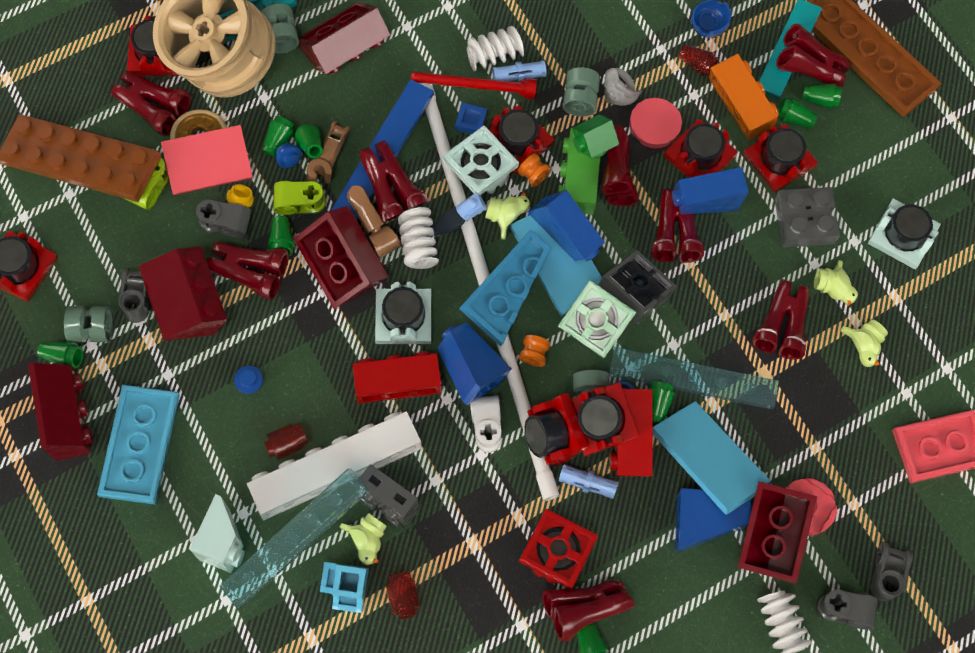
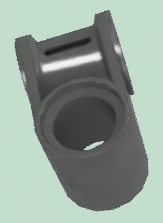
(224, 218)
(133, 292)
(893, 567)
(852, 609)

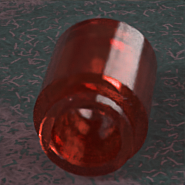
(285, 441)
(403, 595)

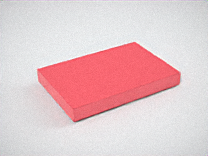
(206, 160)
(937, 446)

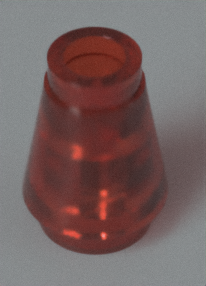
(698, 59)

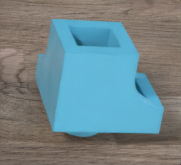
(346, 585)

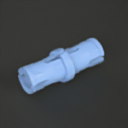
(537, 69)
(588, 481)

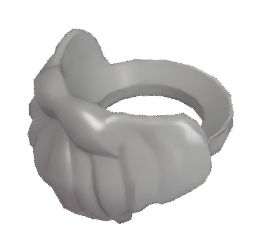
(615, 89)

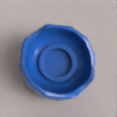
(711, 18)

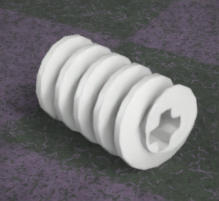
(494, 47)
(417, 238)
(784, 622)

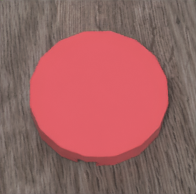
(655, 122)
(825, 507)

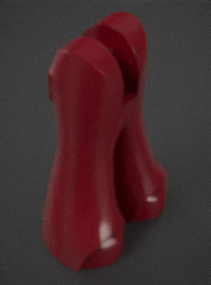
(810, 57)
(174, 100)
(617, 179)
(406, 191)
(664, 244)
(270, 261)
(793, 341)
(583, 606)

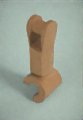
(331, 149)
(382, 239)

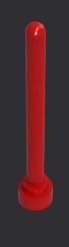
(524, 88)

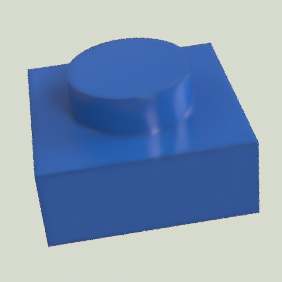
(470, 118)

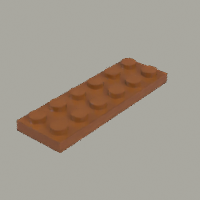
(874, 55)
(79, 157)

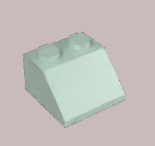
(218, 538)

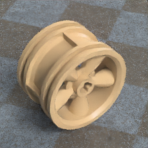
(193, 26)

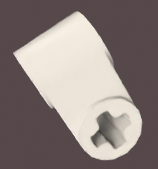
(486, 419)

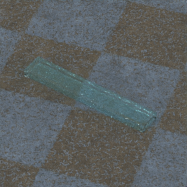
(694, 378)
(294, 538)

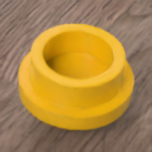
(240, 195)

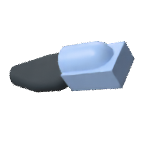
(457, 215)

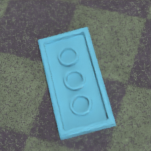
(559, 274)
(138, 444)
(710, 457)

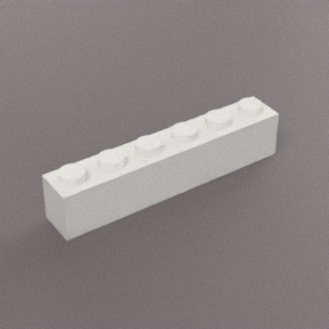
(308, 477)

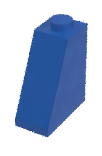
(711, 192)
(567, 225)
(471, 362)
(702, 520)

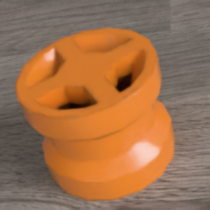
(534, 170)
(534, 350)

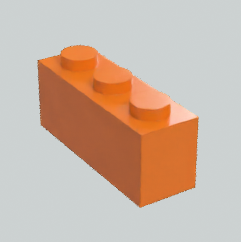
(743, 96)

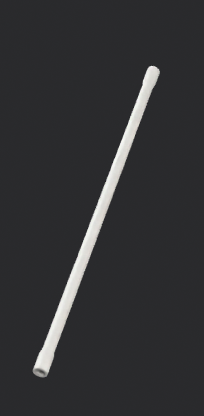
(543, 473)

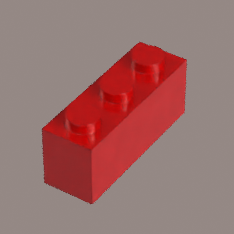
(396, 377)
(635, 456)

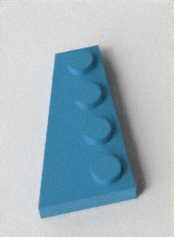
(501, 294)

